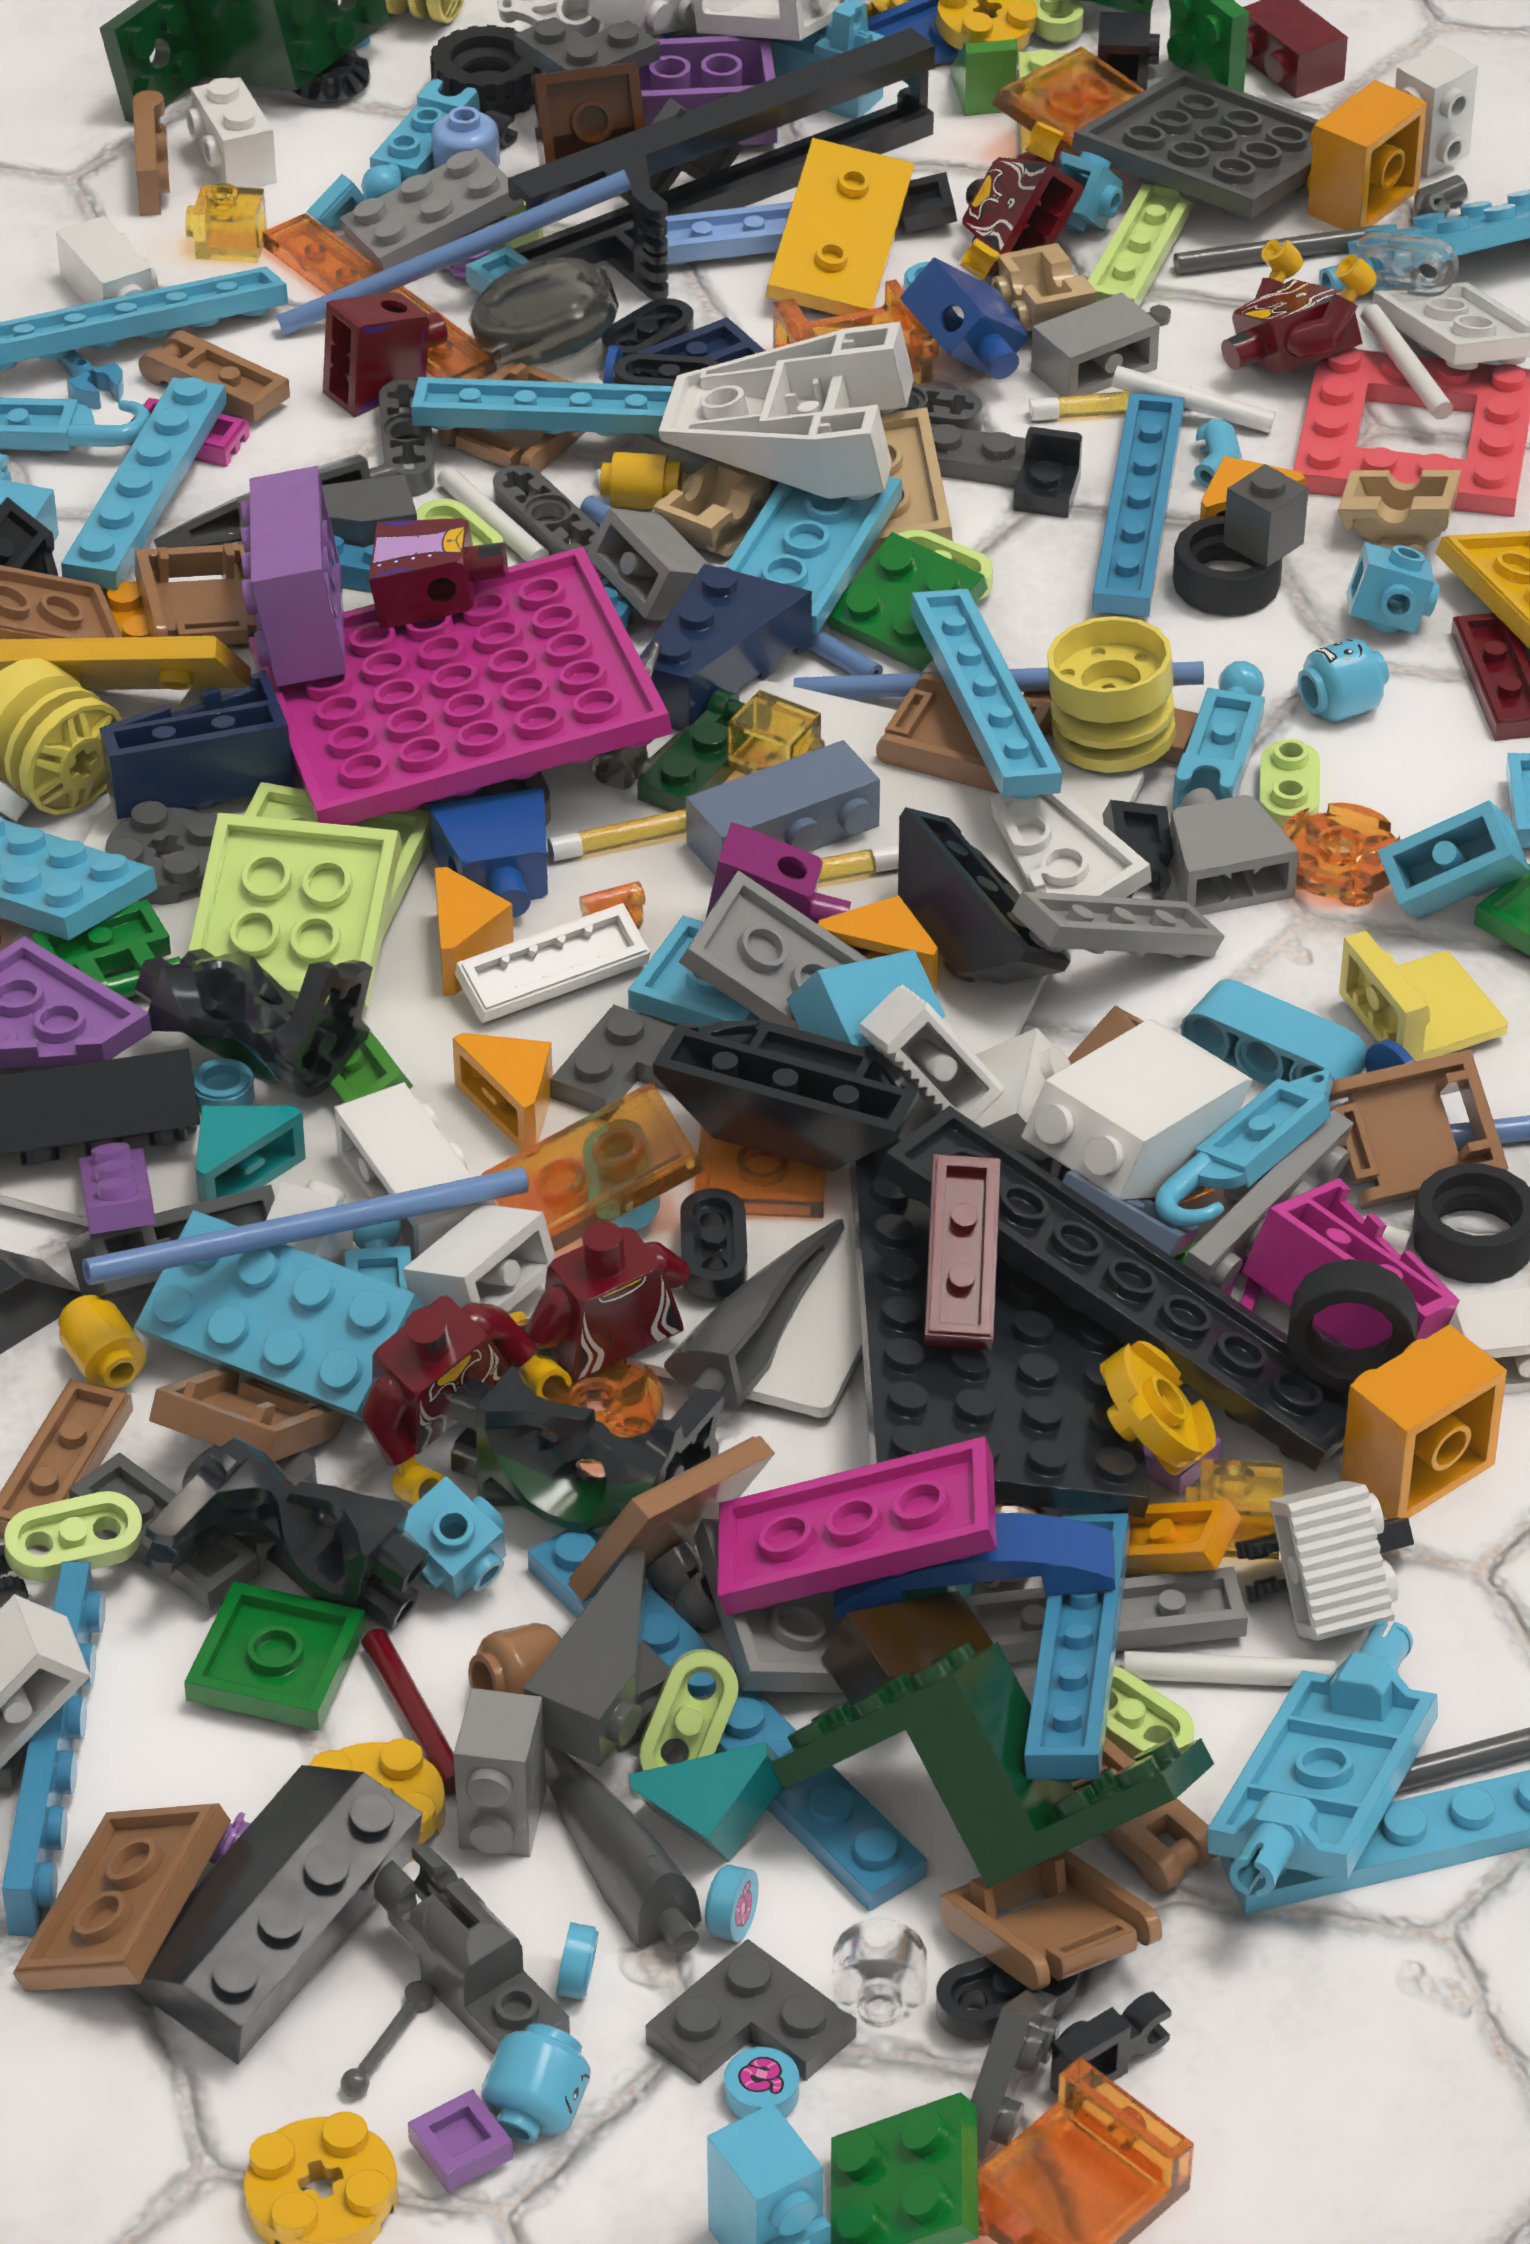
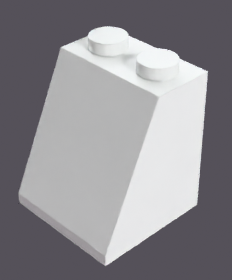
(1135, 1109)

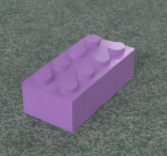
(705, 70)
(293, 577)

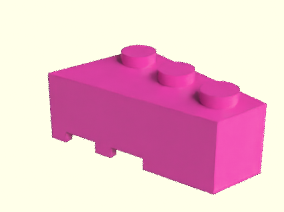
(1326, 1229)

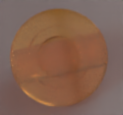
(629, 894)

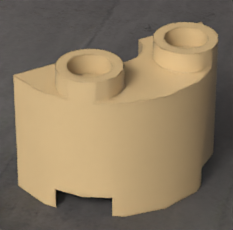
(1041, 284)
(715, 506)
(1396, 511)

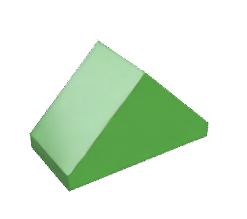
(981, 72)

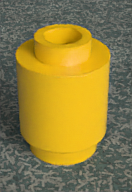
(639, 479)
(101, 1342)

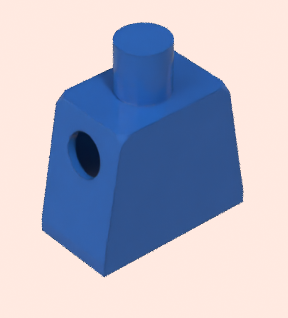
(987, 333)
(495, 843)

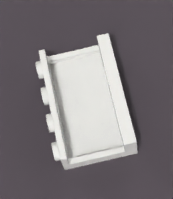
(764, 17)

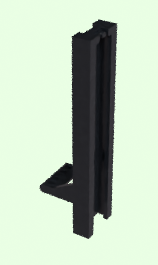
(635, 235)

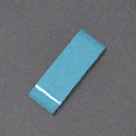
(1270, 1036)

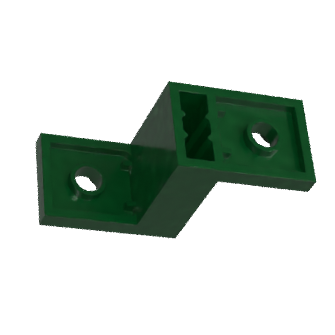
(249, 39)
(972, 1737)

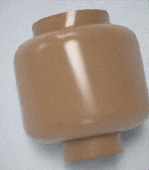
(511, 1657)

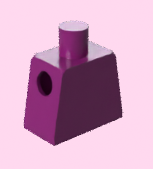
(778, 868)

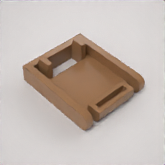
(513, 446)
(194, 606)
(933, 738)
(1404, 1129)
(259, 1413)
(1069, 1932)

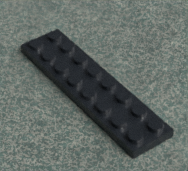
(1136, 1291)

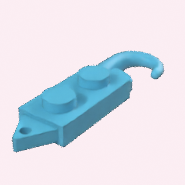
(63, 423)
(1247, 1145)

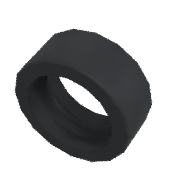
(1216, 589)
(1466, 1255)
(1353, 1283)

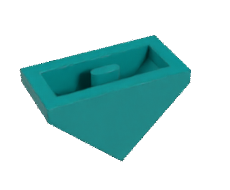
(246, 1147)
(713, 1795)

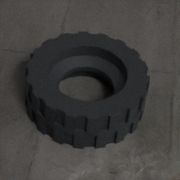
(485, 49)

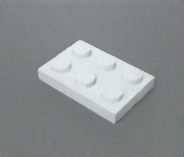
(1460, 325)

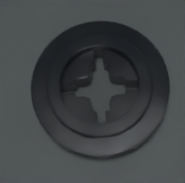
(344, 80)

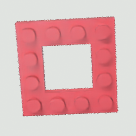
(1497, 438)

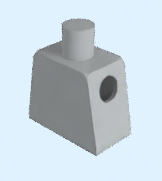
(1229, 853)

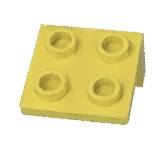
(1421, 1004)

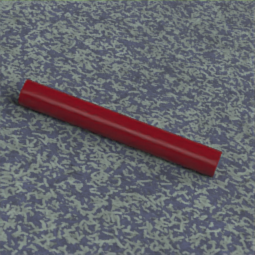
(410, 1704)

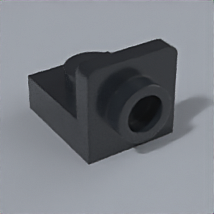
(1049, 472)

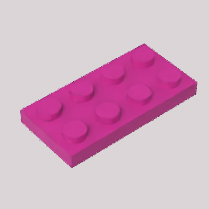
(856, 1526)

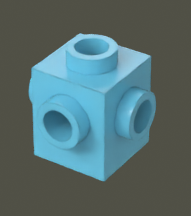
(1101, 193)
(1392, 588)
(461, 1539)

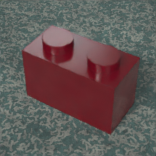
(1295, 46)

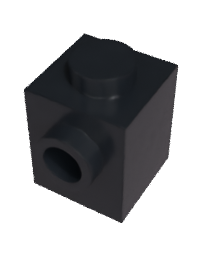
(1128, 45)

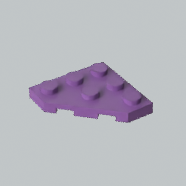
(59, 1013)

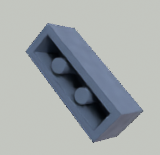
(797, 801)

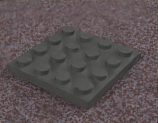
(1205, 143)

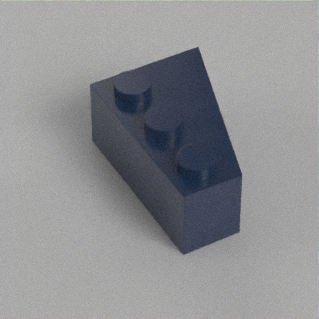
(725, 636)
(199, 752)

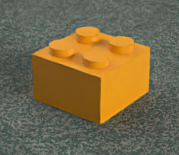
(1366, 157)
(1423, 1422)

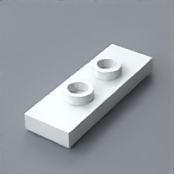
(552, 963)

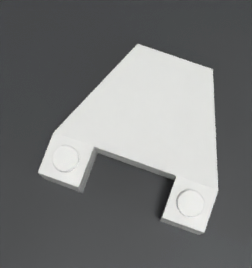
(799, 410)

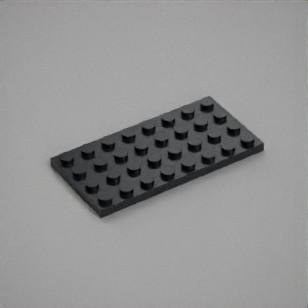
(1029, 1395)

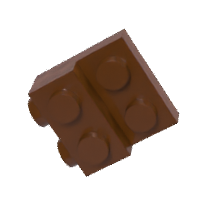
(585, 108)

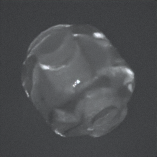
(880, 1968)

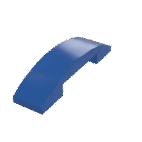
(1063, 1551)

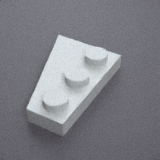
(1067, 848)

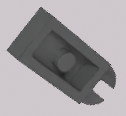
(465, 1950)

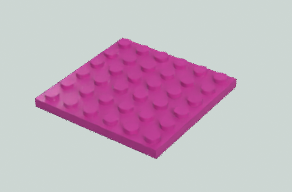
(472, 695)

